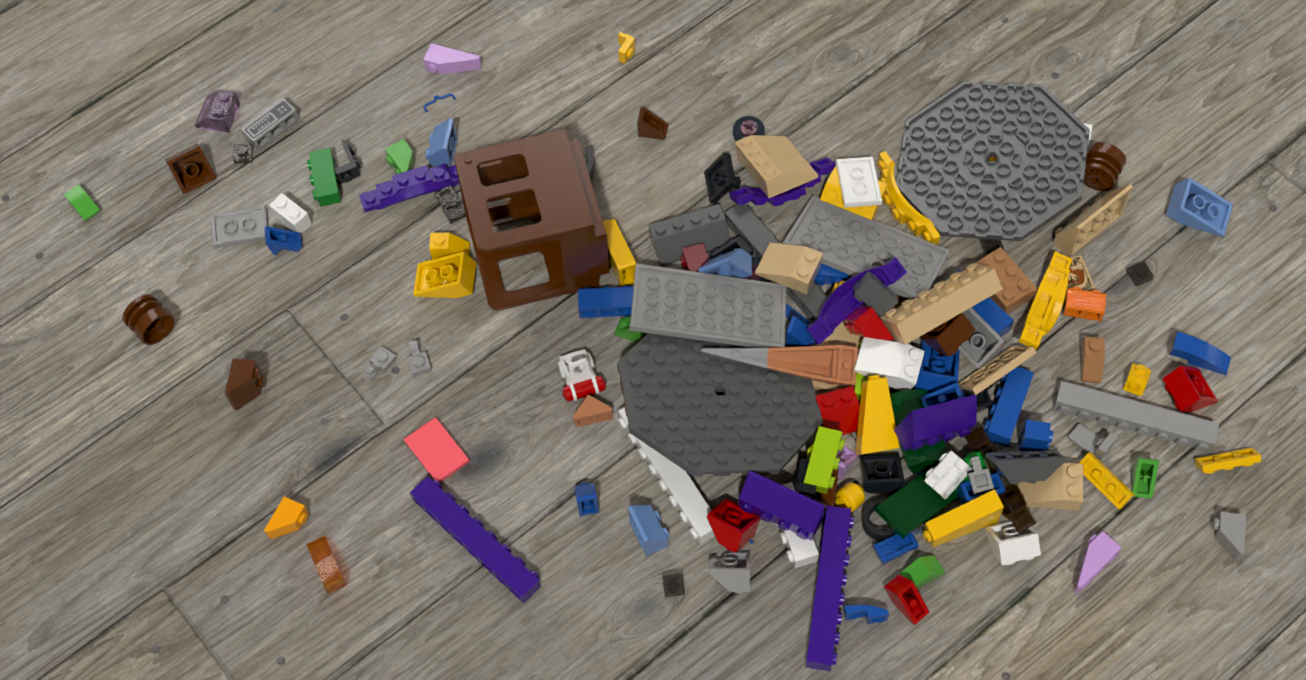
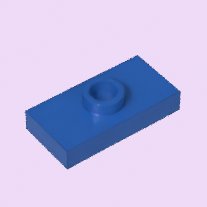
(894, 547)

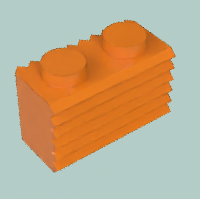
(1084, 304)

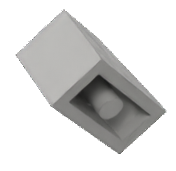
(1230, 533)

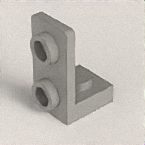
(1090, 442)

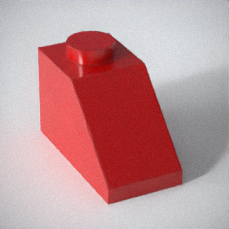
(907, 598)

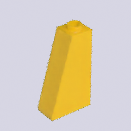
(619, 254)
(876, 418)
(964, 519)

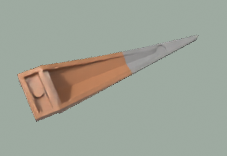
(820, 363)

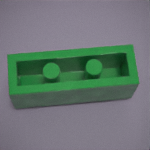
(324, 177)

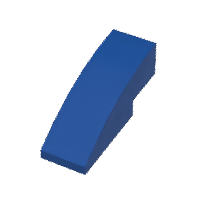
(1200, 353)

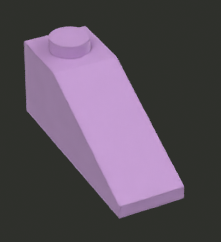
(448, 60)
(1096, 558)

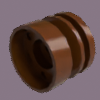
(1103, 166)
(148, 319)

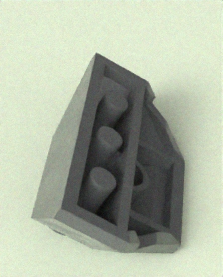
(1026, 465)

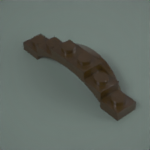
(1013, 499)

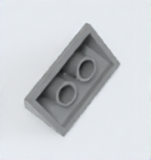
(984, 341)

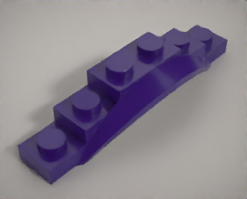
(408, 186)
(758, 197)
(843, 302)

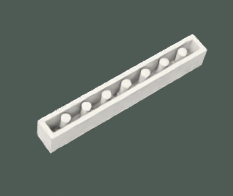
(677, 484)

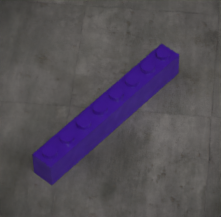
(476, 539)
(828, 589)

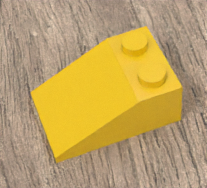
(445, 277)

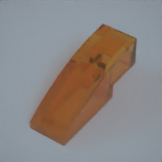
(326, 565)

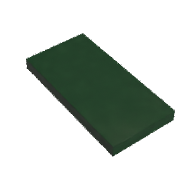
(912, 506)

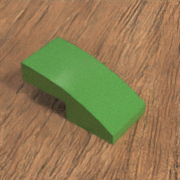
(82, 203)

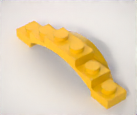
(900, 208)
(1047, 301)

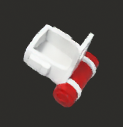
(579, 376)

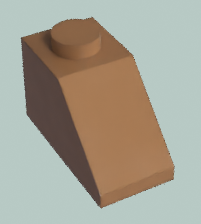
(1092, 359)

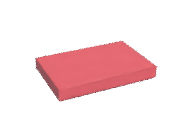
(436, 450)

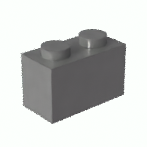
(875, 294)

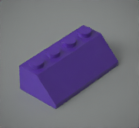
(938, 423)
(781, 506)

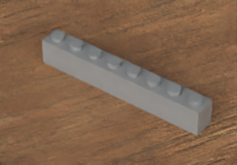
(1136, 417)

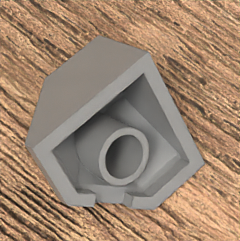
(732, 571)

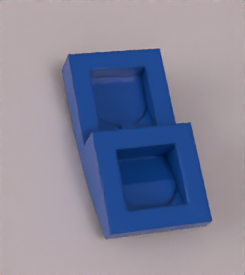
(871, 613)

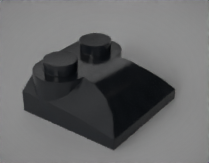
(881, 473)

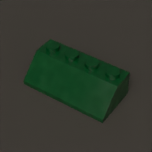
(928, 456)

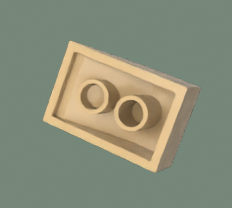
(790, 266)
(1059, 491)

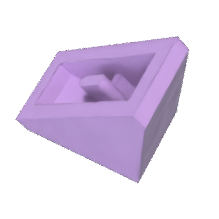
(847, 459)

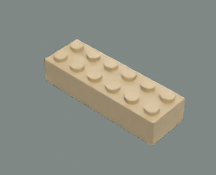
(941, 302)

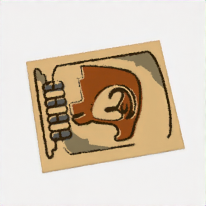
(1079, 275)

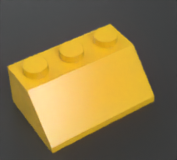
(832, 195)

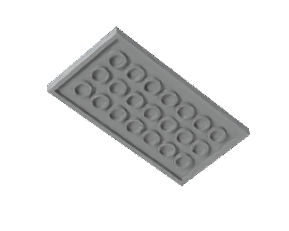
(859, 244)
(708, 307)

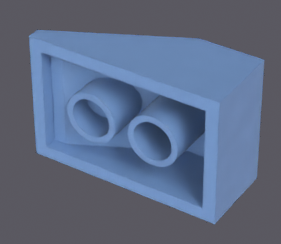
(1199, 208)

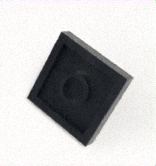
(720, 178)

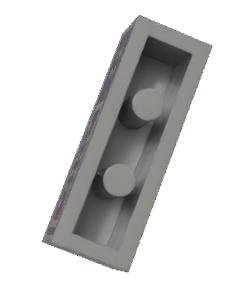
(270, 124)

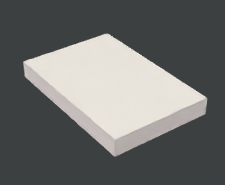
(858, 182)

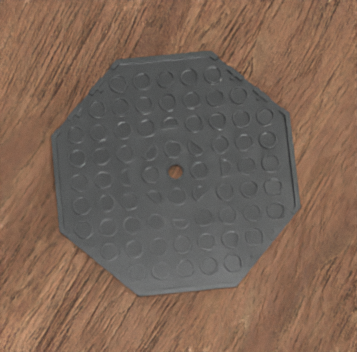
(1036, 168)
(678, 414)

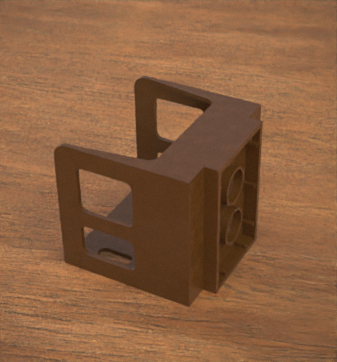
(545, 184)

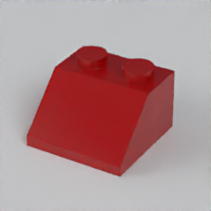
(867, 324)
(1189, 389)
(839, 410)
(732, 525)

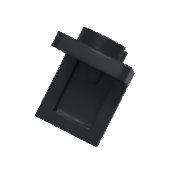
(348, 171)
(732, 244)
(806, 490)

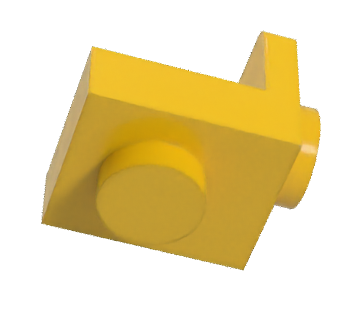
(627, 47)
(1137, 379)

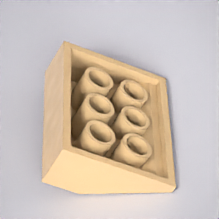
(773, 163)
(1092, 221)

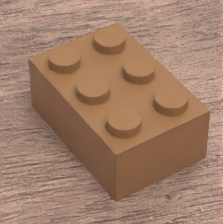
(1016, 285)

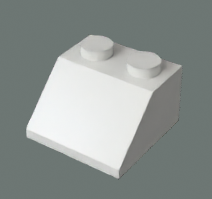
(1010, 545)

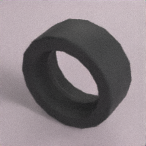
(871, 531)

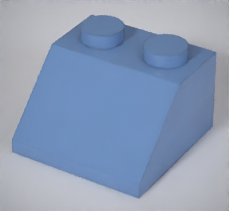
(442, 144)
(732, 264)
(647, 528)

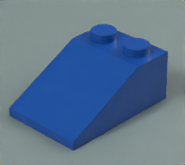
(937, 369)

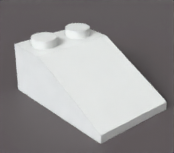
(890, 360)

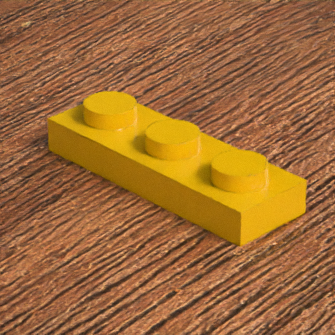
(1227, 460)
(1105, 481)

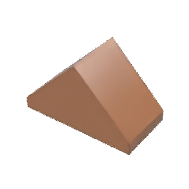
(592, 412)

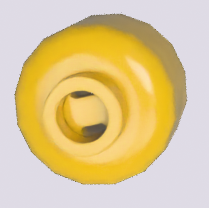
(850, 496)

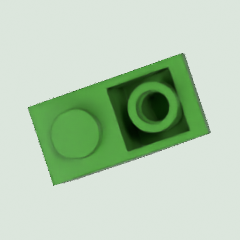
(400, 157)

